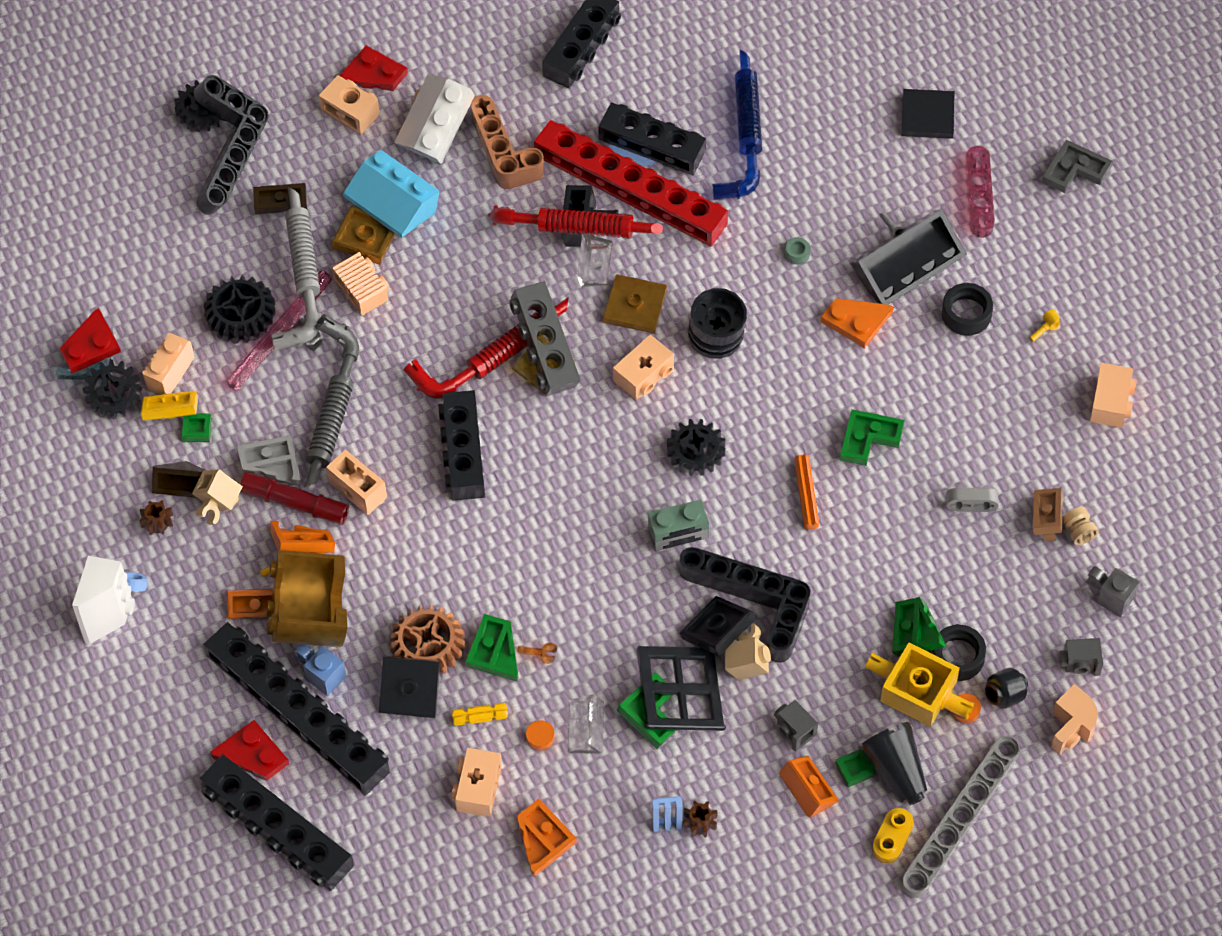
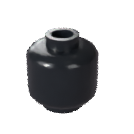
(1006, 688)

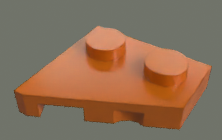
(856, 319)
(302, 539)
(543, 836)

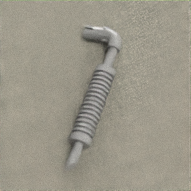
(304, 274)

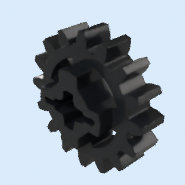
(198, 114)
(121, 384)
(707, 442)

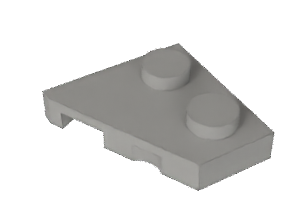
(271, 459)

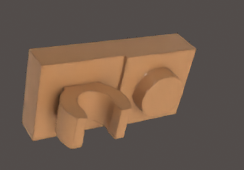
(1047, 513)

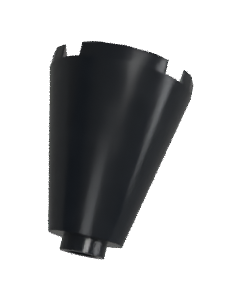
(897, 762)

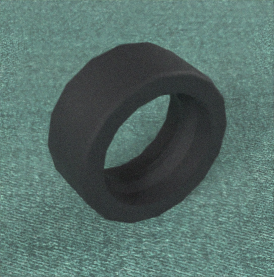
(967, 326)
(971, 636)

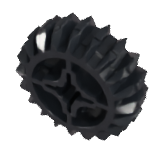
(224, 316)

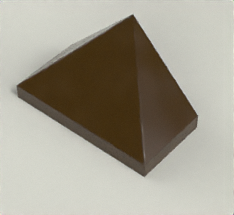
(175, 478)

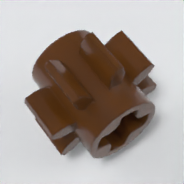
(149, 519)
(704, 812)

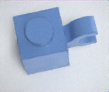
(322, 668)

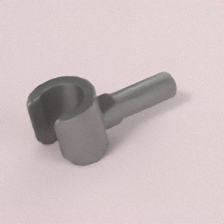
(892, 227)
(314, 343)

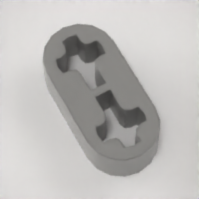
(972, 499)

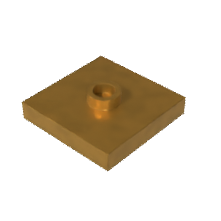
(364, 235)
(635, 303)

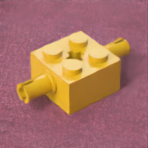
(919, 685)

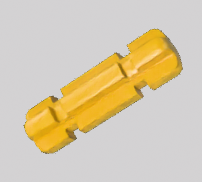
(479, 714)

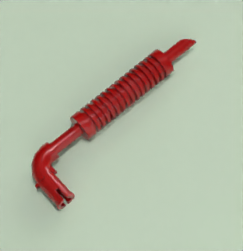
(576, 222)
(479, 364)

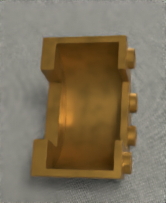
(307, 599)

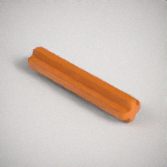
(806, 492)

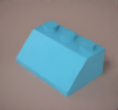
(392, 194)

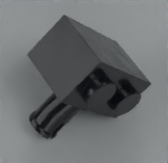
(581, 199)

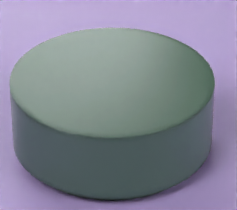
(797, 250)

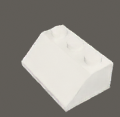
(435, 117)
(102, 598)

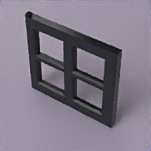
(679, 688)

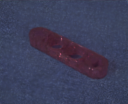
(979, 191)

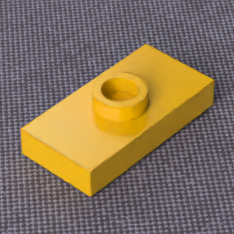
(169, 405)

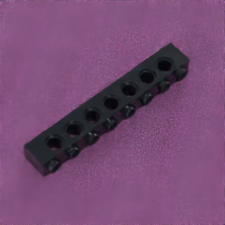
(363, 774)

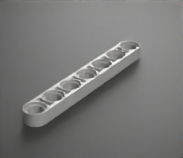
(960, 829)

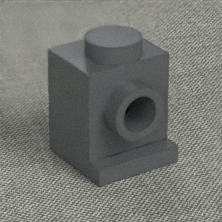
(1082, 656)
(796, 724)

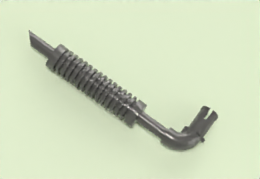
(335, 400)

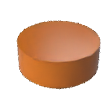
(975, 712)
(540, 735)

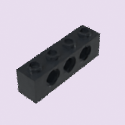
(580, 41)
(658, 149)
(467, 483)

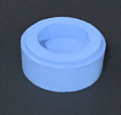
(137, 581)

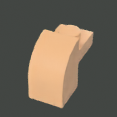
(1078, 715)

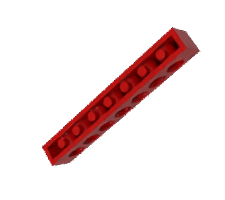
(637, 193)

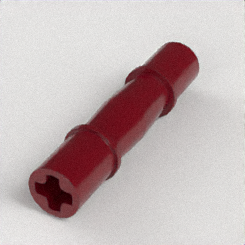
(294, 498)

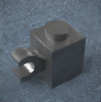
(1115, 591)

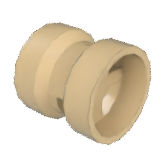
(1080, 526)

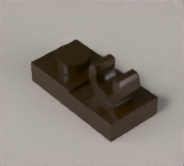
(276, 198)

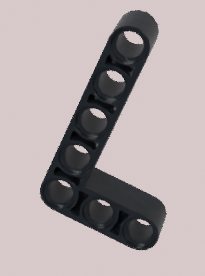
(234, 145)
(753, 591)

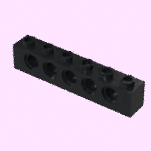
(226, 774)

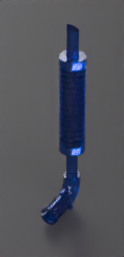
(749, 132)

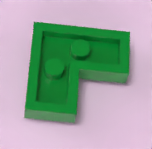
(866, 429)
(633, 711)

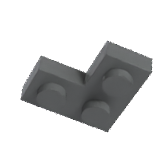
(1074, 161)

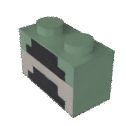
(678, 525)

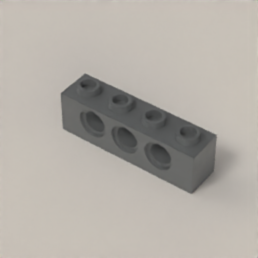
(537, 298)

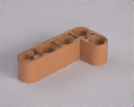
(507, 160)

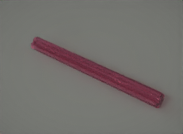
(265, 345)

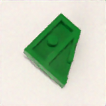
(915, 626)
(494, 649)

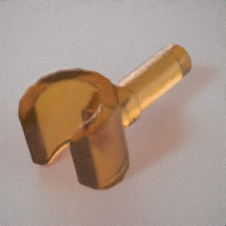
(540, 652)

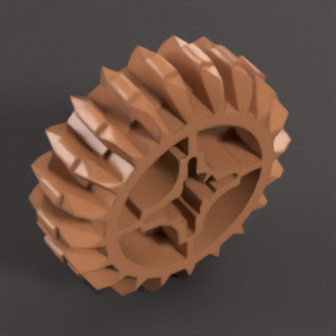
(424, 626)

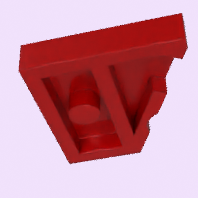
(375, 70)
(89, 343)
(253, 752)

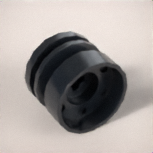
(721, 311)

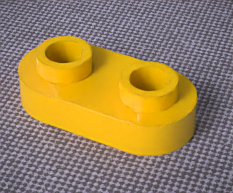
(892, 833)

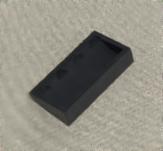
(909, 258)

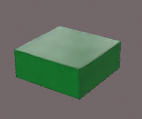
(197, 427)
(854, 768)

